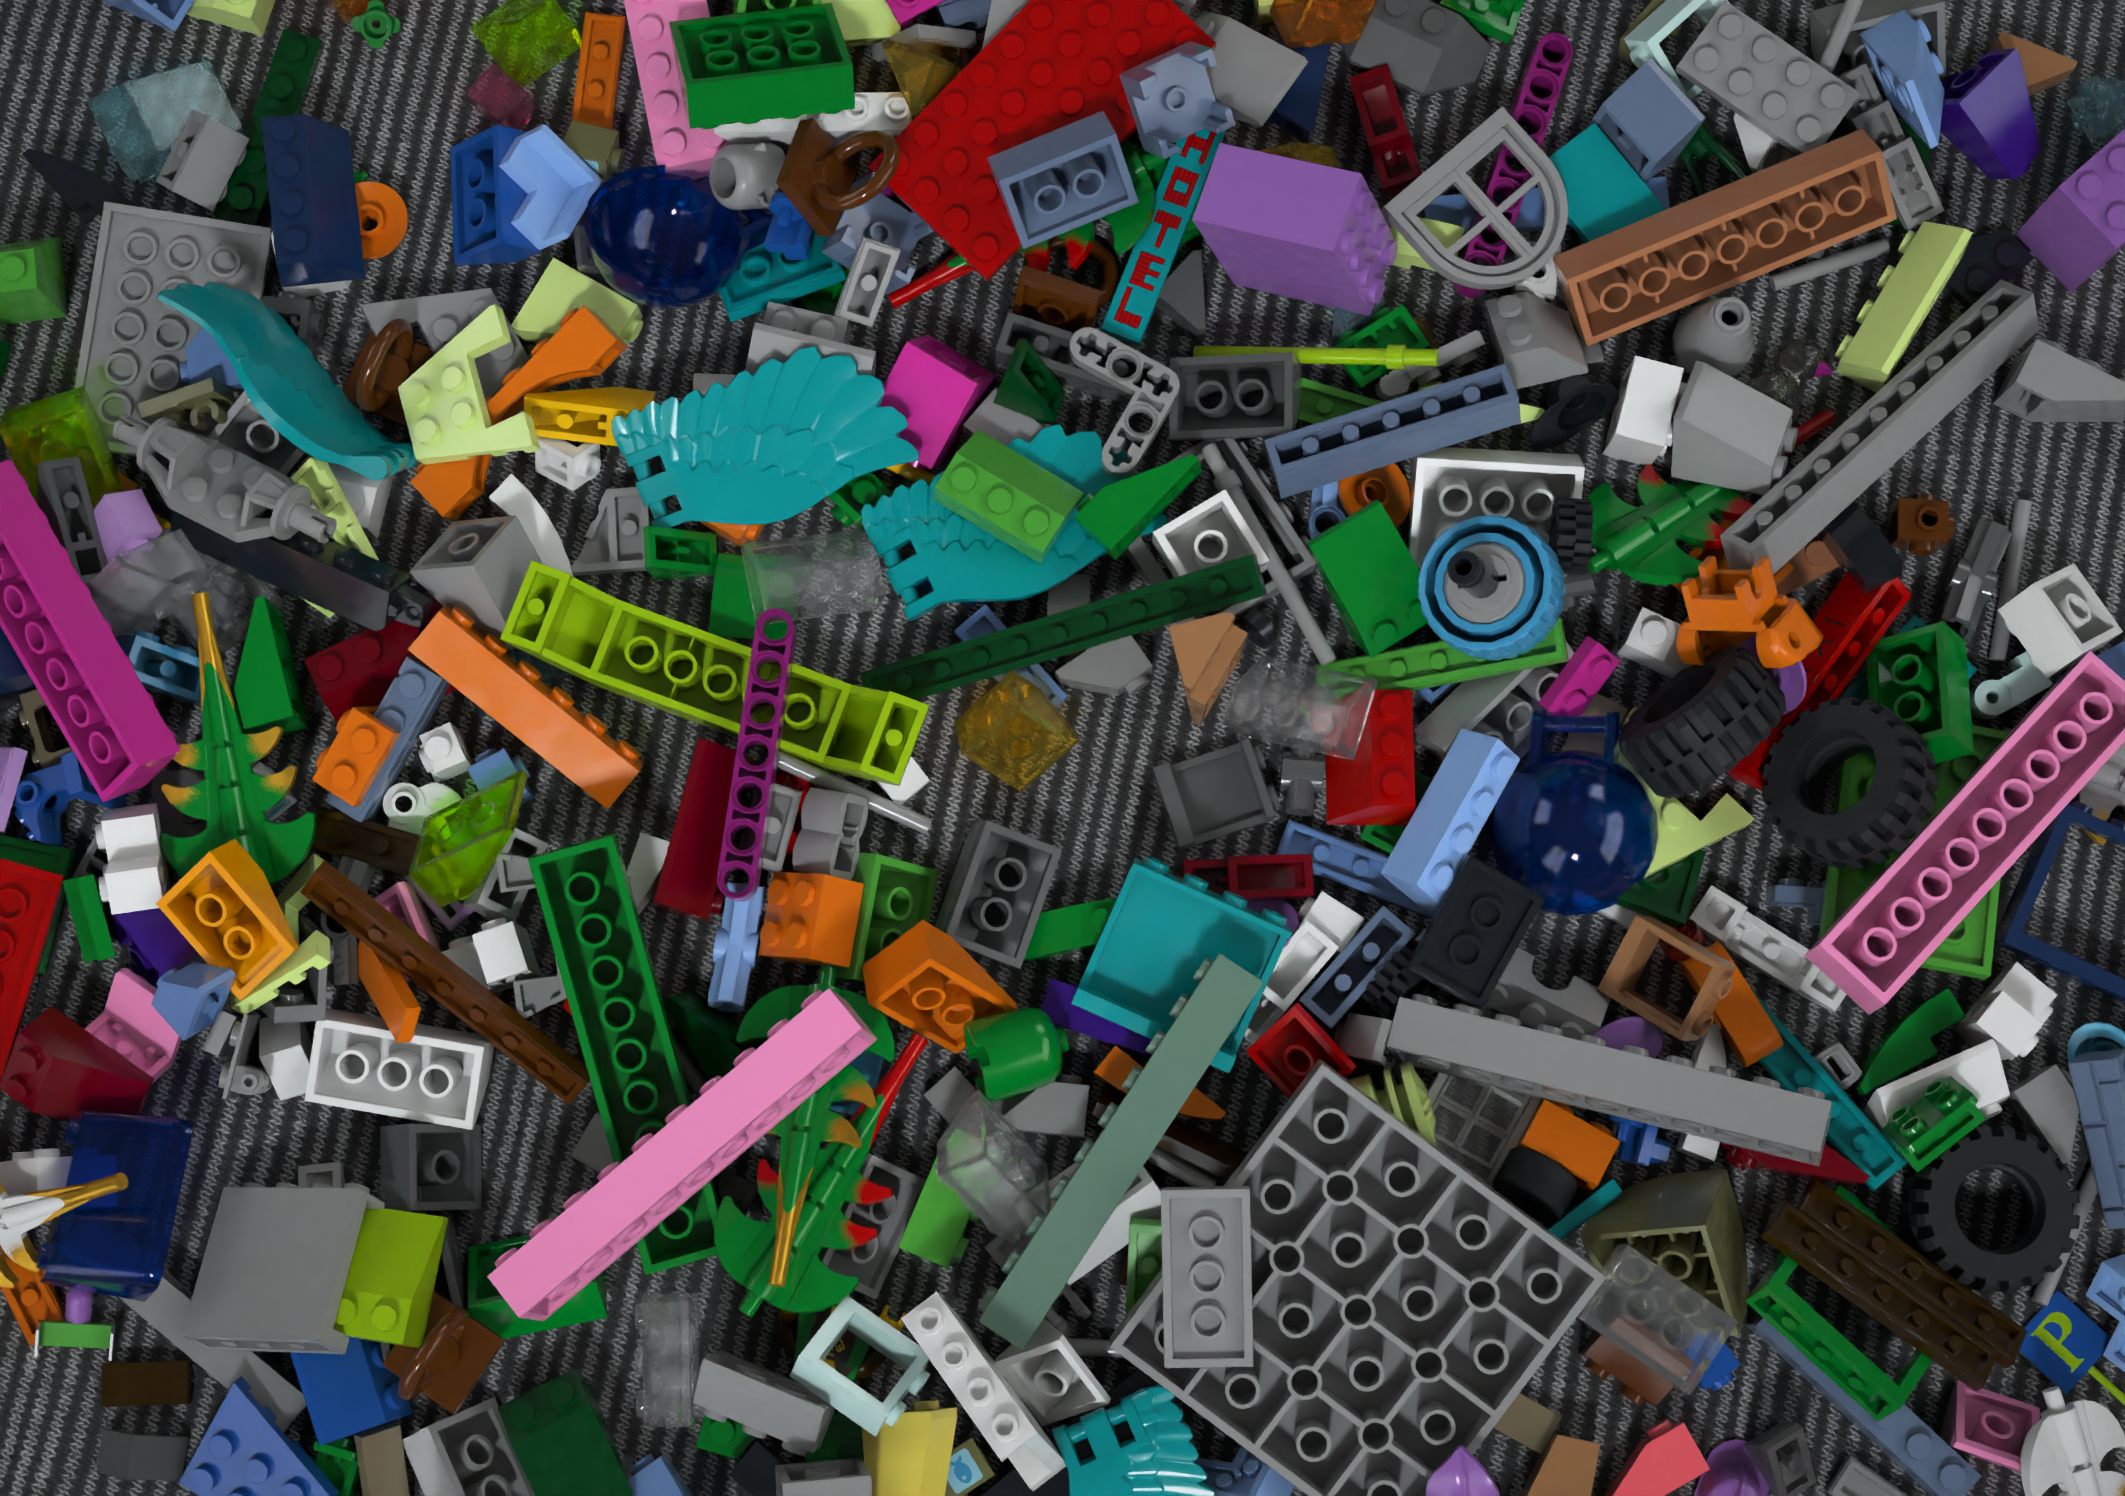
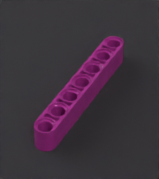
(1537, 115)
(752, 734)

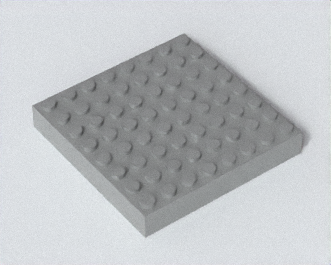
(1385, 1302)

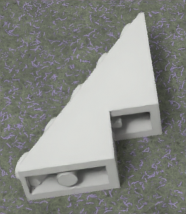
(872, 112)

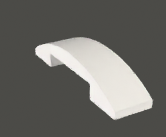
(1764, 948)

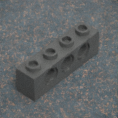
(1053, 349)

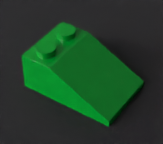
(1370, 578)
(267, 676)

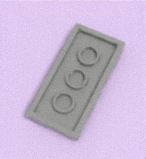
(1766, 81)
(1207, 1277)

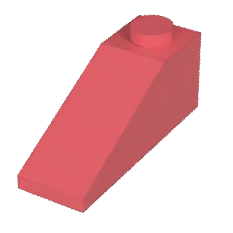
(1660, 1462)

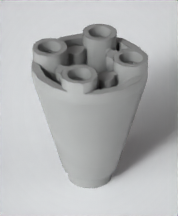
(1716, 334)

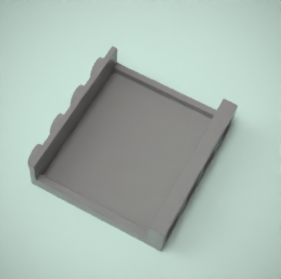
(277, 1268)

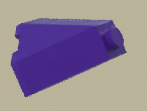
(1992, 115)
(153, 943)

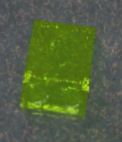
(58, 430)
(465, 840)

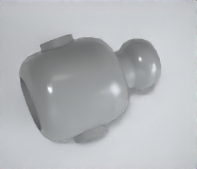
(746, 175)

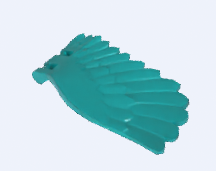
(287, 381)
(763, 441)
(968, 561)
(1149, 1464)

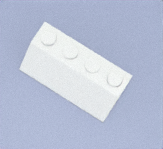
(428, 1080)

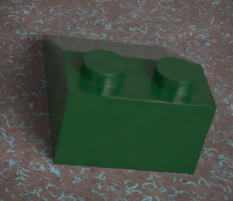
(565, 1440)

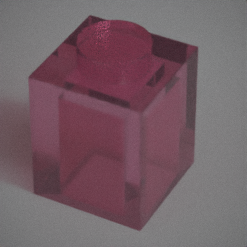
(501, 99)

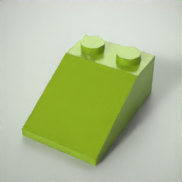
(392, 1277)

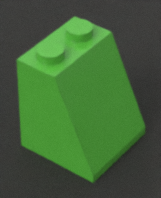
(32, 281)

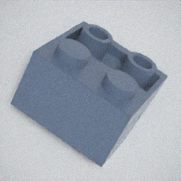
(1648, 120)

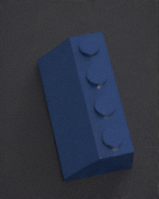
(312, 201)

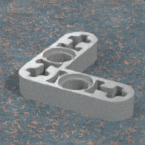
(1142, 401)

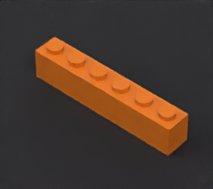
(526, 705)

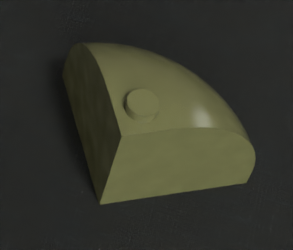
(1685, 1227)

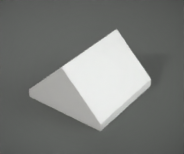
(1051, 1376)

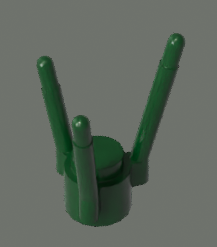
(1703, 145)

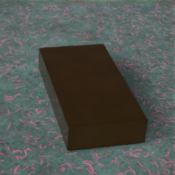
(146, 1383)

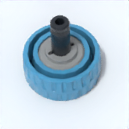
(1491, 587)

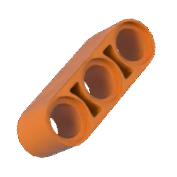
(1739, 1014)

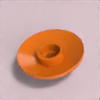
(385, 206)
(1384, 484)

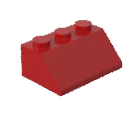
(1381, 779)

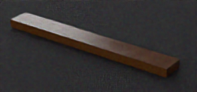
(446, 982)

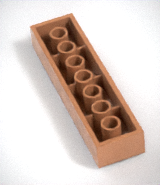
(1725, 237)

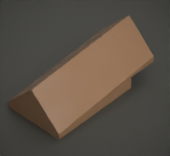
(1206, 657)

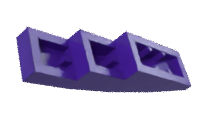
(1071, 1017)

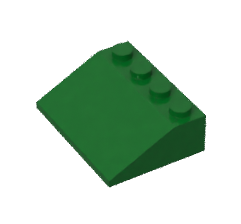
(762, 66)

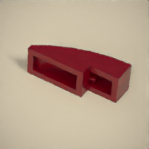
(1386, 130)
(1256, 876)

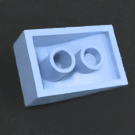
(1908, 72)

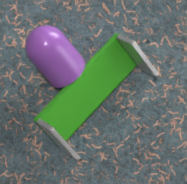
(76, 1329)

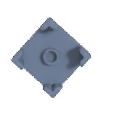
(1174, 98)
(881, 221)

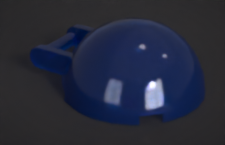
(667, 237)
(1574, 820)

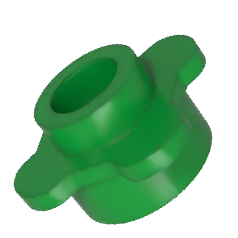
(375, 36)

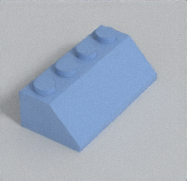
(1449, 817)

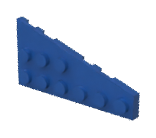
(251, 1455)

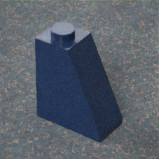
(1300, 104)

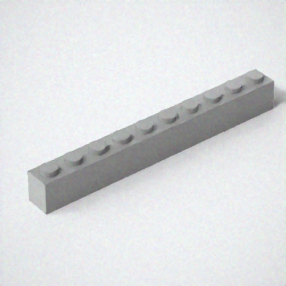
(1883, 429)

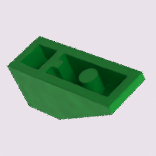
(1129, 506)
(1069, 929)

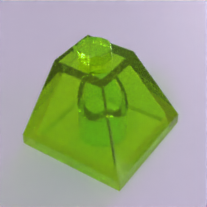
(527, 37)

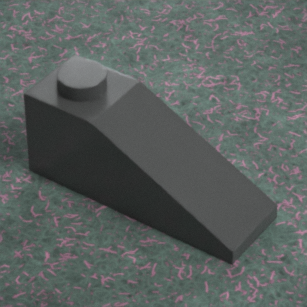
(70, 514)

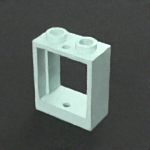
(1647, 35)
(843, 1393)

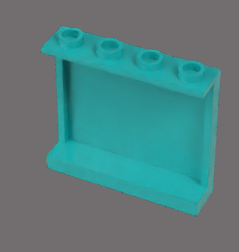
(1159, 940)

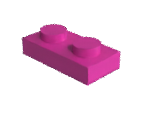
(1579, 679)

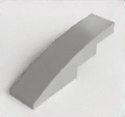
(1907, 176)

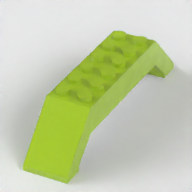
(706, 677)

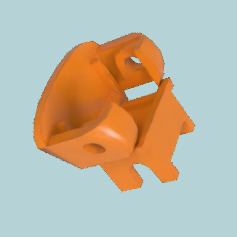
(1738, 607)

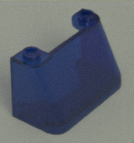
(123, 1238)

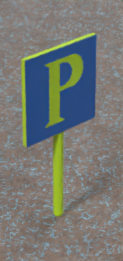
(2066, 1345)

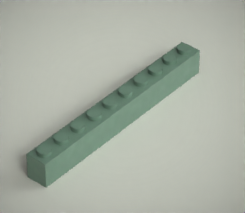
(1120, 1150)

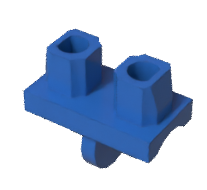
(788, 230)
(1639, 1142)

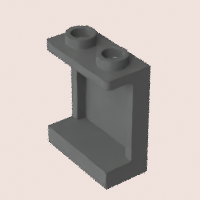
(1215, 794)

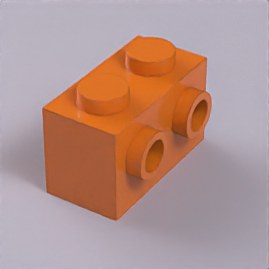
(1571, 1142)

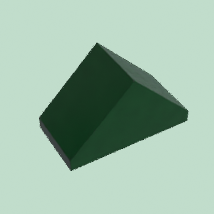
(1029, 386)

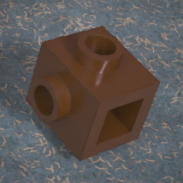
(1920, 524)

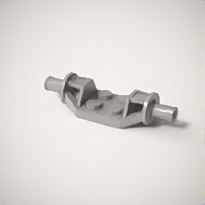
(221, 484)

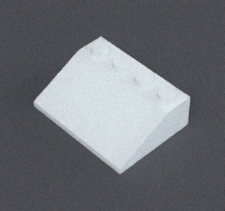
(1475, 482)

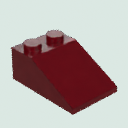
(66, 1069)
(1832, 1167)

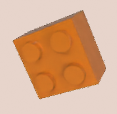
(811, 919)

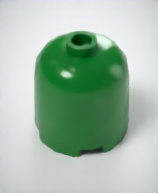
(1015, 1051)

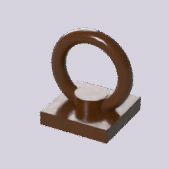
(820, 178)
(1062, 301)
(382, 368)
(449, 1359)

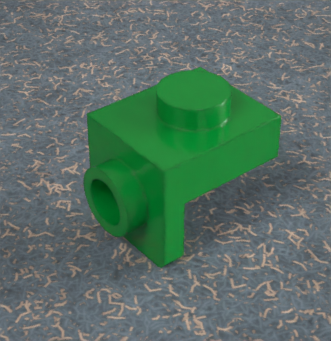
(339, 1464)

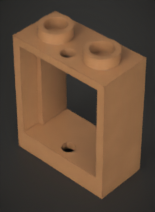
(1631, 960)

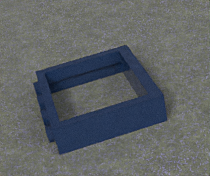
(2009, 931)

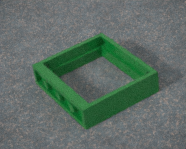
(1828, 1347)

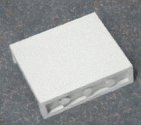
(983, 1391)

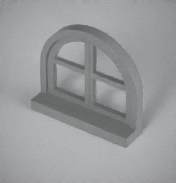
(1451, 171)

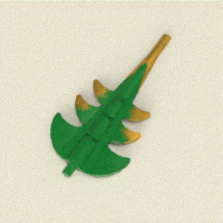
(232, 794)
(812, 1120)

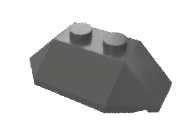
(1421, 44)

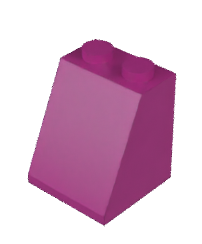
(936, 395)

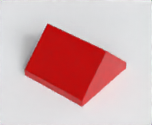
(1294, 1047)

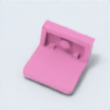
(135, 1026)

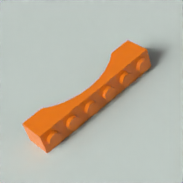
(577, 350)

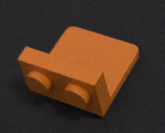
(355, 755)

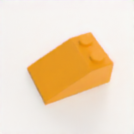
(231, 916)

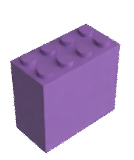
(2082, 218)
(1296, 229)

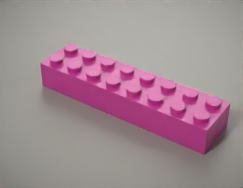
(74, 652)

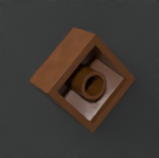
(1638, 1380)

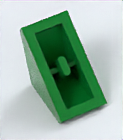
(679, 553)

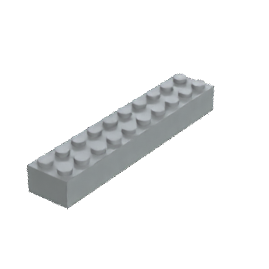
(1611, 1079)

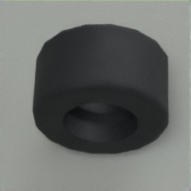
(1535, 1184)

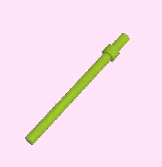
(1394, 356)

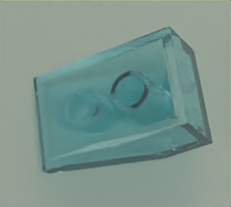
(148, 114)

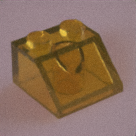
(1014, 732)

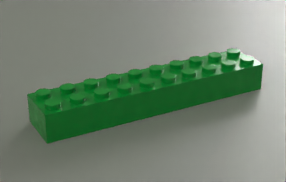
(620, 1022)

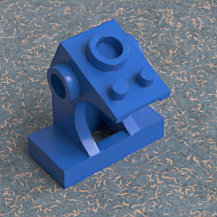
(38, 788)

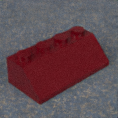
(364, 666)
(694, 851)

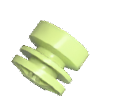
(1405, 1100)

